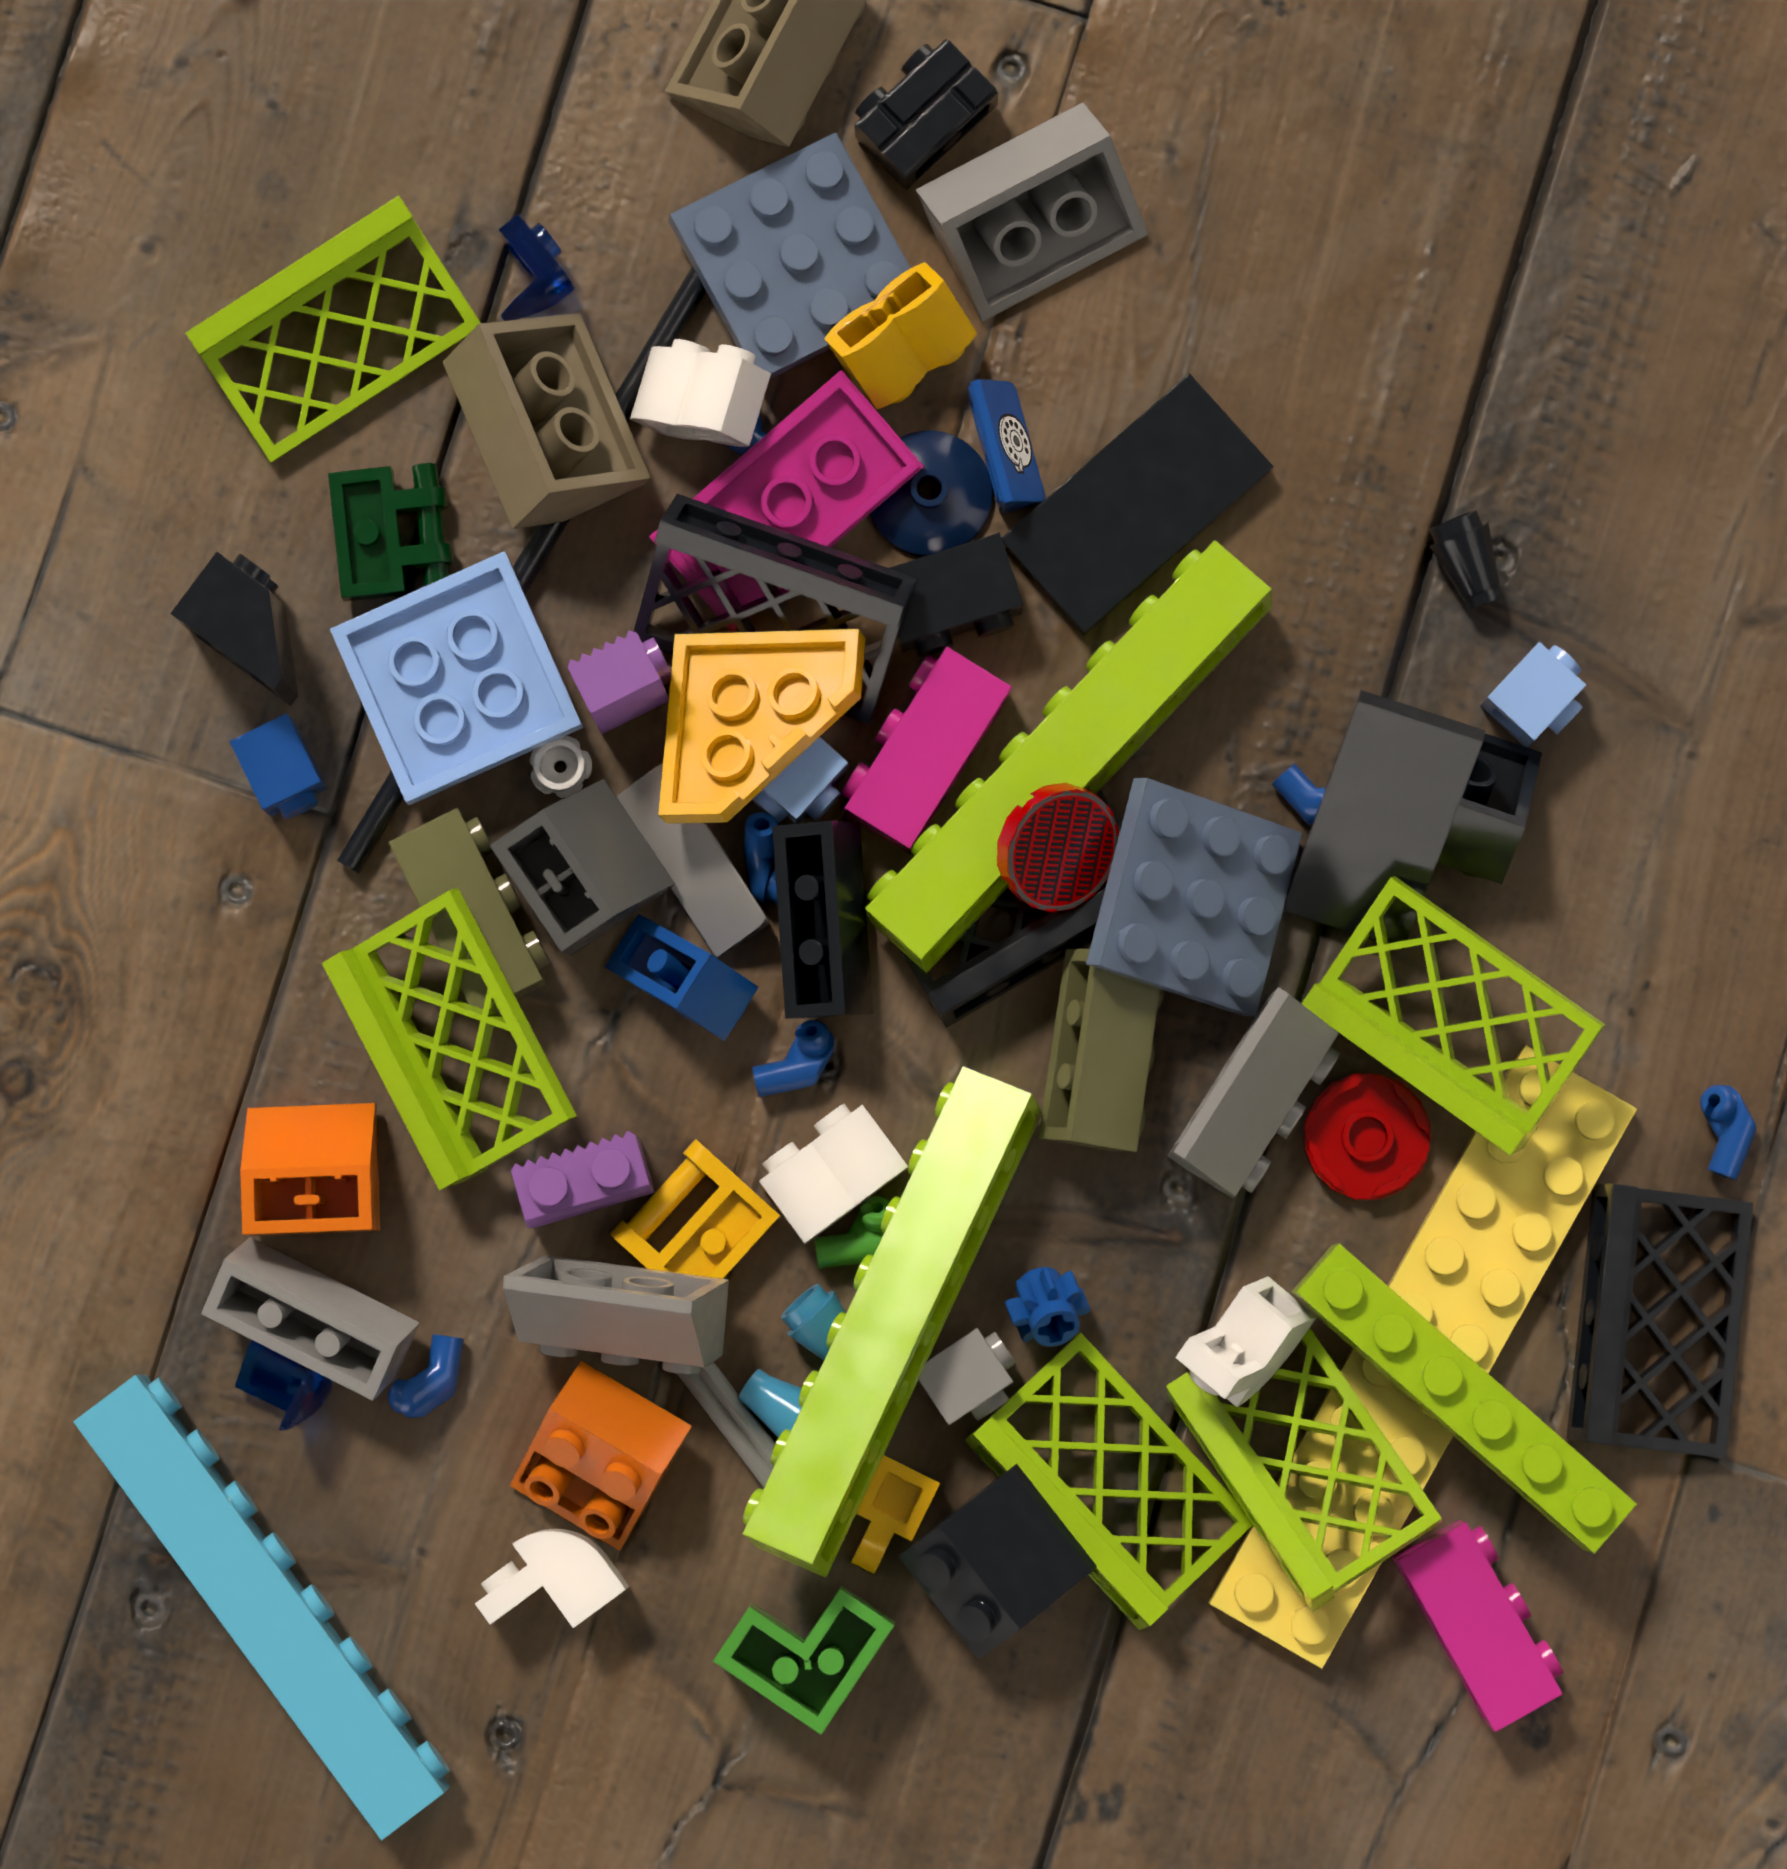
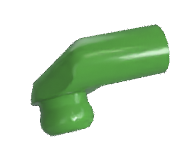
(860, 1239)

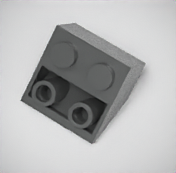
(582, 866)

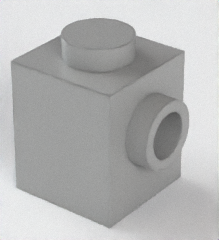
(969, 1376)

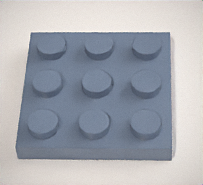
(790, 252)
(1194, 897)

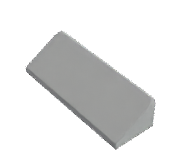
(699, 867)

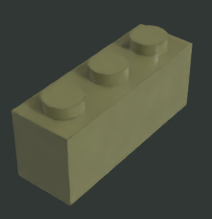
(450, 856)
(1099, 1058)

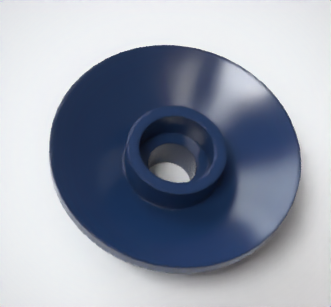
(952, 517)

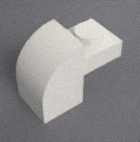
(1247, 1342)
(567, 1566)

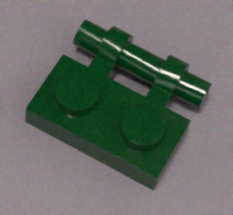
(369, 530)

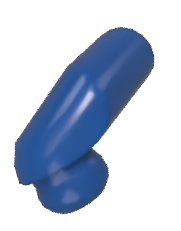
(802, 1064)
(1732, 1126)
(434, 1384)

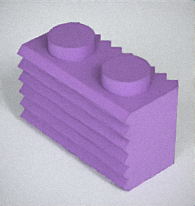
(621, 680)
(582, 1180)

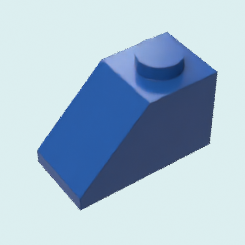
(682, 977)

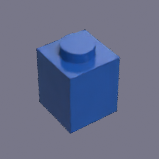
(279, 767)

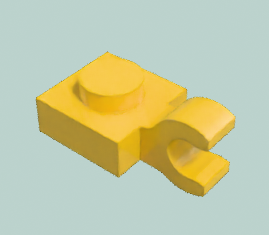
(893, 1505)

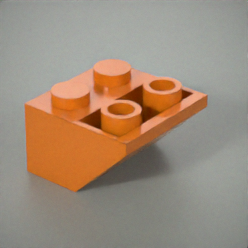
(310, 1170)
(600, 1455)

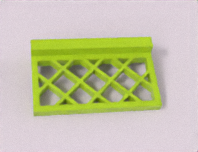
(304, 282)
(402, 1052)
(1420, 1060)
(1267, 1503)
(1117, 1570)

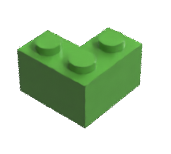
(809, 1673)

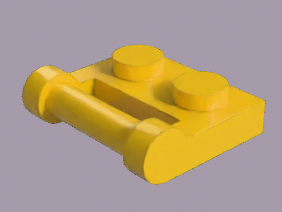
(715, 1234)

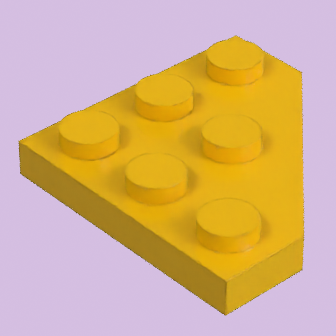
(747, 711)

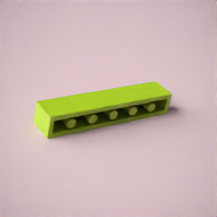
(1463, 1398)

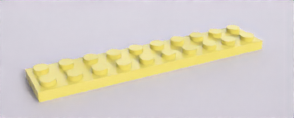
(1472, 1281)

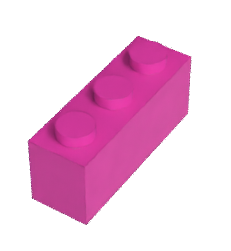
(925, 748)
(1480, 1623)

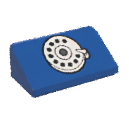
(1005, 444)

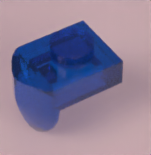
(536, 254)
(283, 1384)

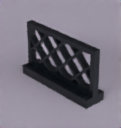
(774, 561)
(1014, 958)
(1606, 1314)

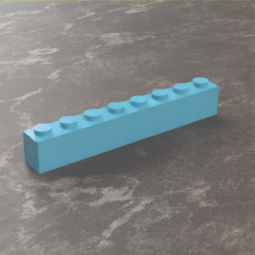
(263, 1603)

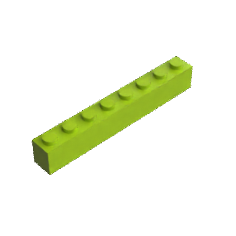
(1079, 742)
(892, 1321)

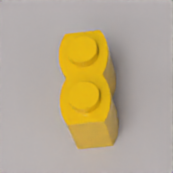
(901, 336)

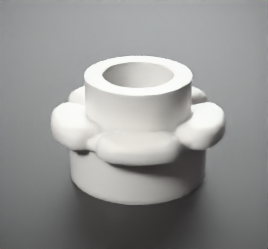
(565, 783)

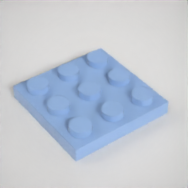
(456, 678)

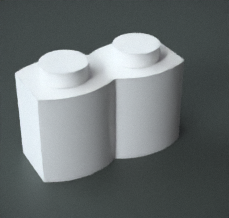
(701, 393)
(832, 1172)

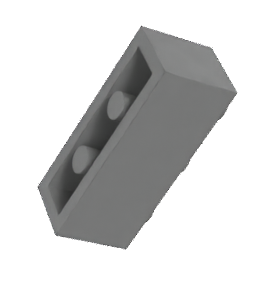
(310, 1318)

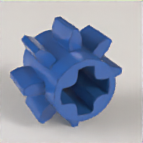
(1047, 1306)

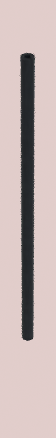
(533, 555)

